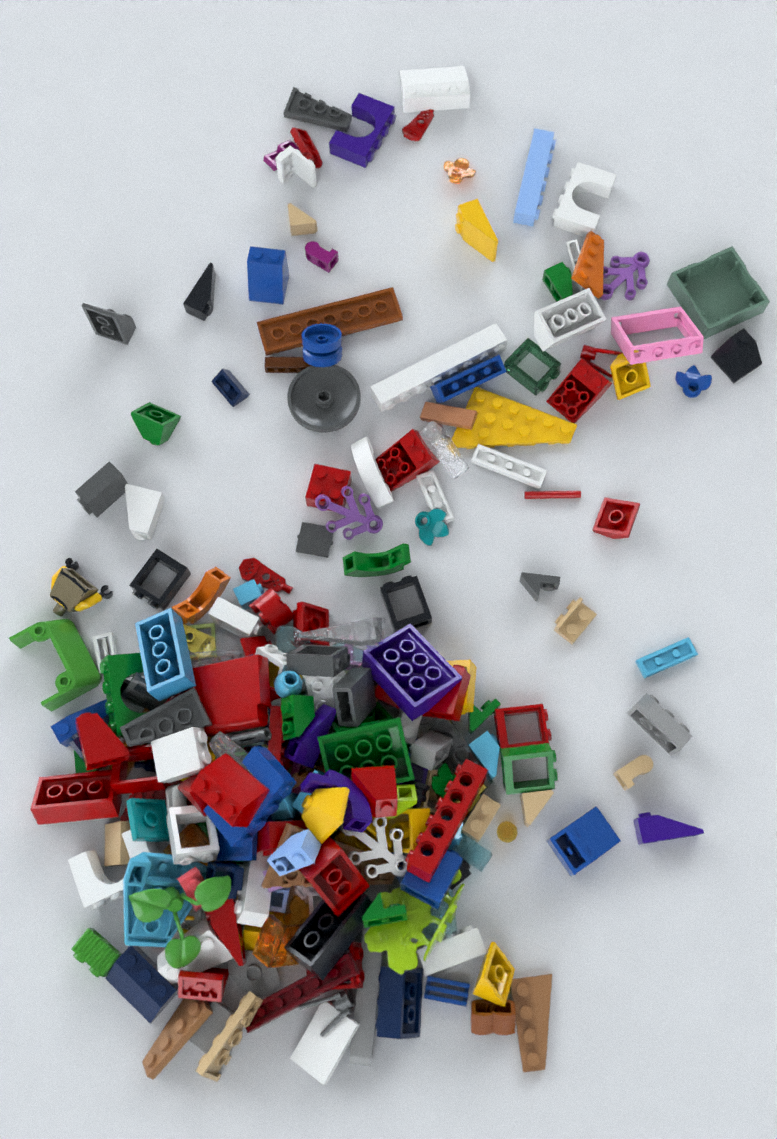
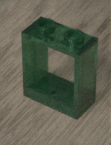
(522, 377)

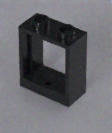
(182, 575)
(417, 620)

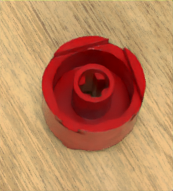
(272, 610)

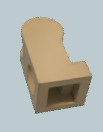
(639, 766)

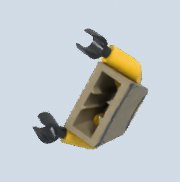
(73, 591)

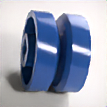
(322, 345)

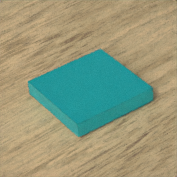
(148, 820)

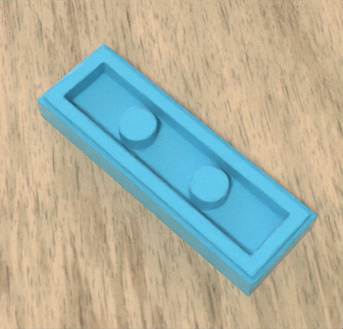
(666, 657)

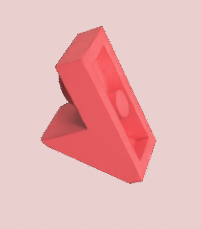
(189, 883)

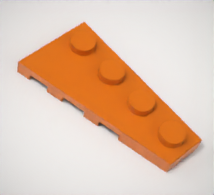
(590, 265)

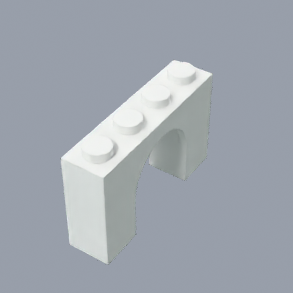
(582, 180)
(93, 883)

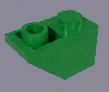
(296, 714)

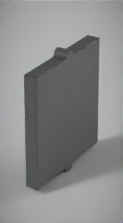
(314, 540)

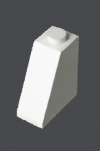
(143, 510)

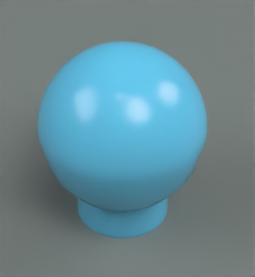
(288, 684)

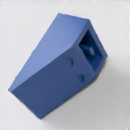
(583, 841)

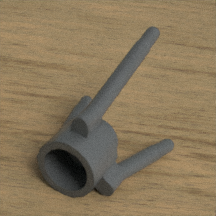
(341, 1001)

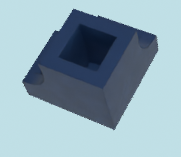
(225, 868)

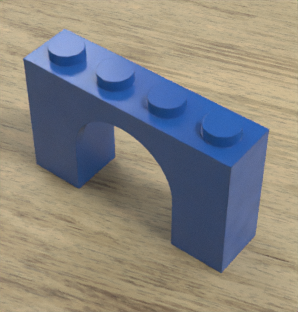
(273, 776)

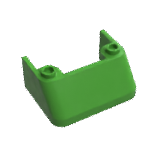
(81, 670)

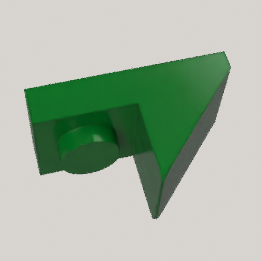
(477, 717)
(377, 915)

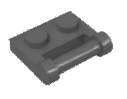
(137, 692)

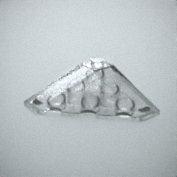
(359, 633)

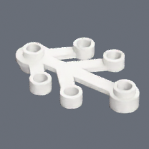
(380, 850)

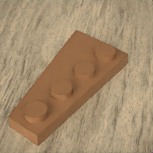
(176, 1033)

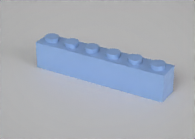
(533, 178)

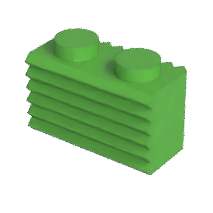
(95, 952)

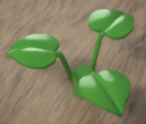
(149, 906)

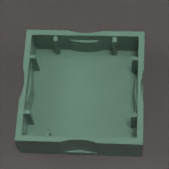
(718, 292)

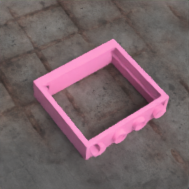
(657, 320)

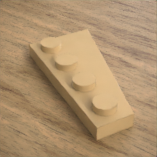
(230, 1036)

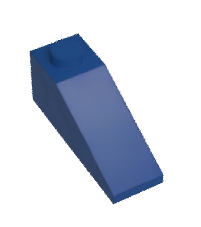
(66, 727)

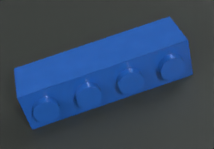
(468, 379)

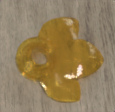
(298, 911)

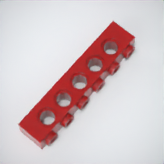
(426, 866)

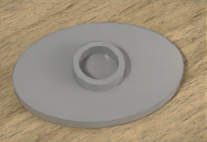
(254, 976)

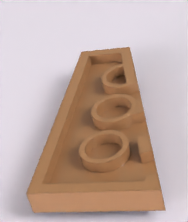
(532, 1019)

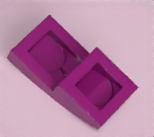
(270, 159)

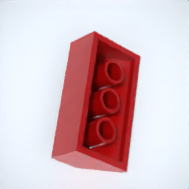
(75, 798)

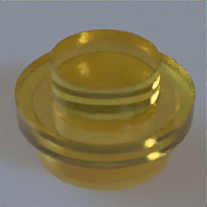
(507, 832)

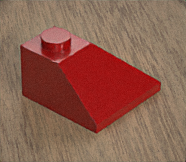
(379, 789)

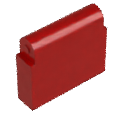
(234, 693)

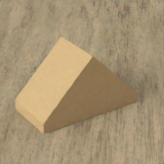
(300, 222)
(533, 803)

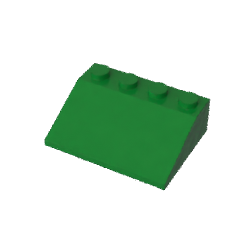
(368, 746)

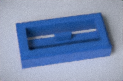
(438, 989)

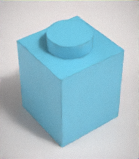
(248, 593)

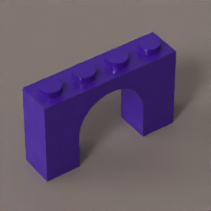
(362, 149)

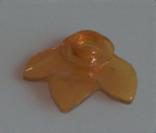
(458, 170)

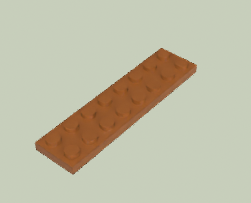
(348, 315)

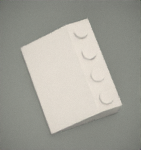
(435, 89)

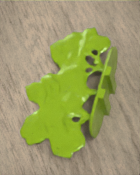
(397, 936)

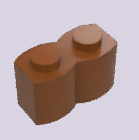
(492, 1018)

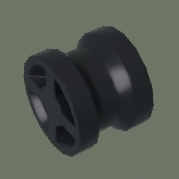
(421, 790)

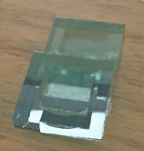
(473, 853)

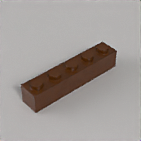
(285, 364)

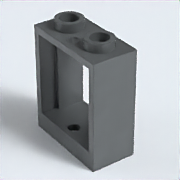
(318, 660)

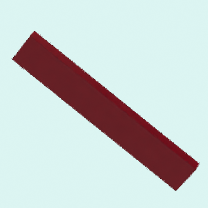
(302, 992)

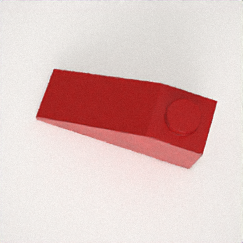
(224, 924)

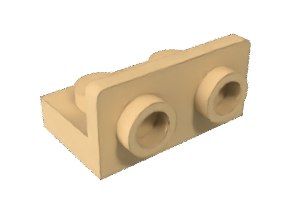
(574, 621)

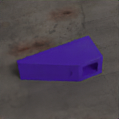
(306, 747)

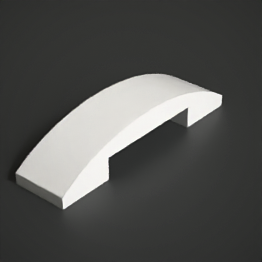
(370, 473)

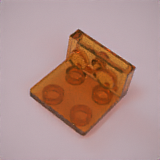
(271, 942)

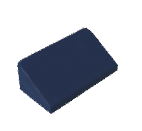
(230, 387)

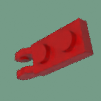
(306, 146)

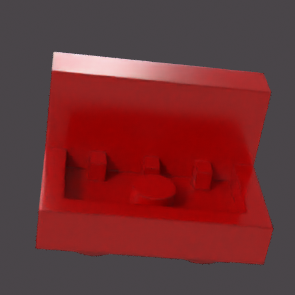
(309, 618)

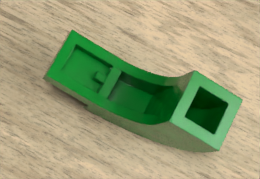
(376, 564)

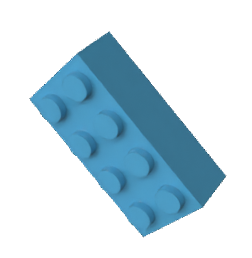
(165, 654)

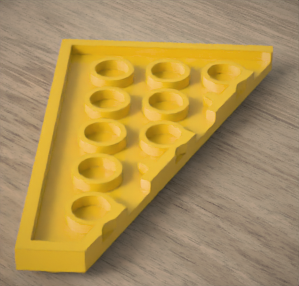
(510, 424)

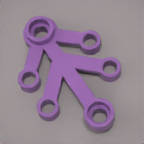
(626, 274)
(352, 514)

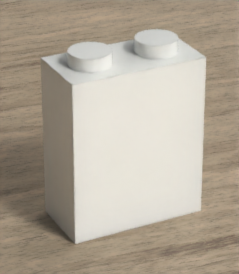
(180, 754)

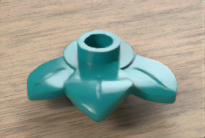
(434, 527)

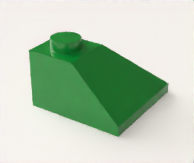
(155, 423)

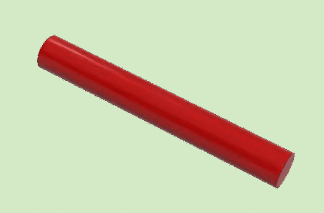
(551, 494)

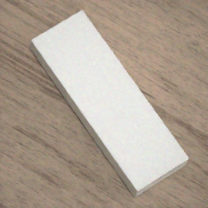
(433, 494)

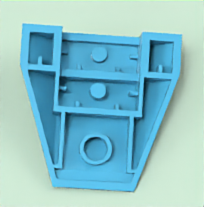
(153, 872)

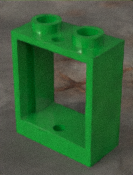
(528, 752)

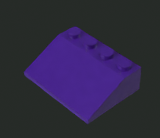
(410, 671)

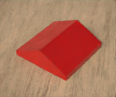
(616, 518)

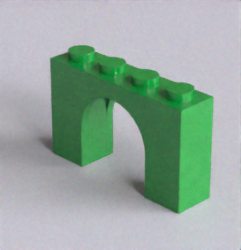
(115, 671)

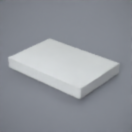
(319, 1053)

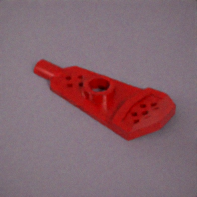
(415, 130)
(258, 573)

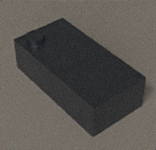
(327, 937)

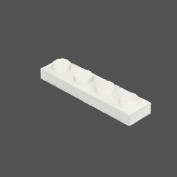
(509, 466)

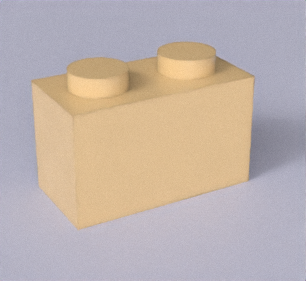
(480, 818)

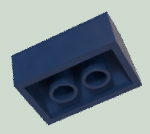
(140, 983)
(399, 1003)

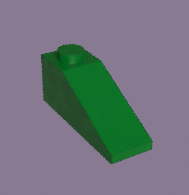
(558, 281)

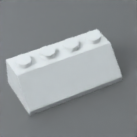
(567, 319)

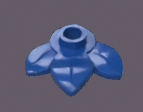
(693, 380)

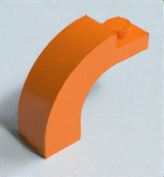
(203, 597)

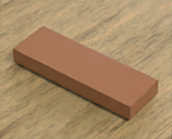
(448, 415)

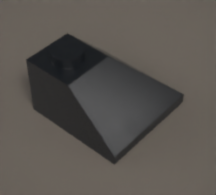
(738, 356)

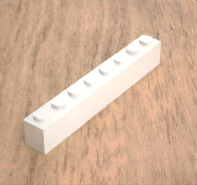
(438, 367)

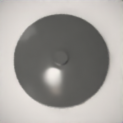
(324, 398)

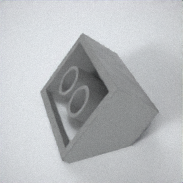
(660, 724)

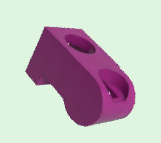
(321, 257)

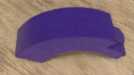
(357, 811)

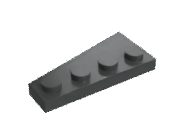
(309, 110)
(167, 719)
(459, 748)

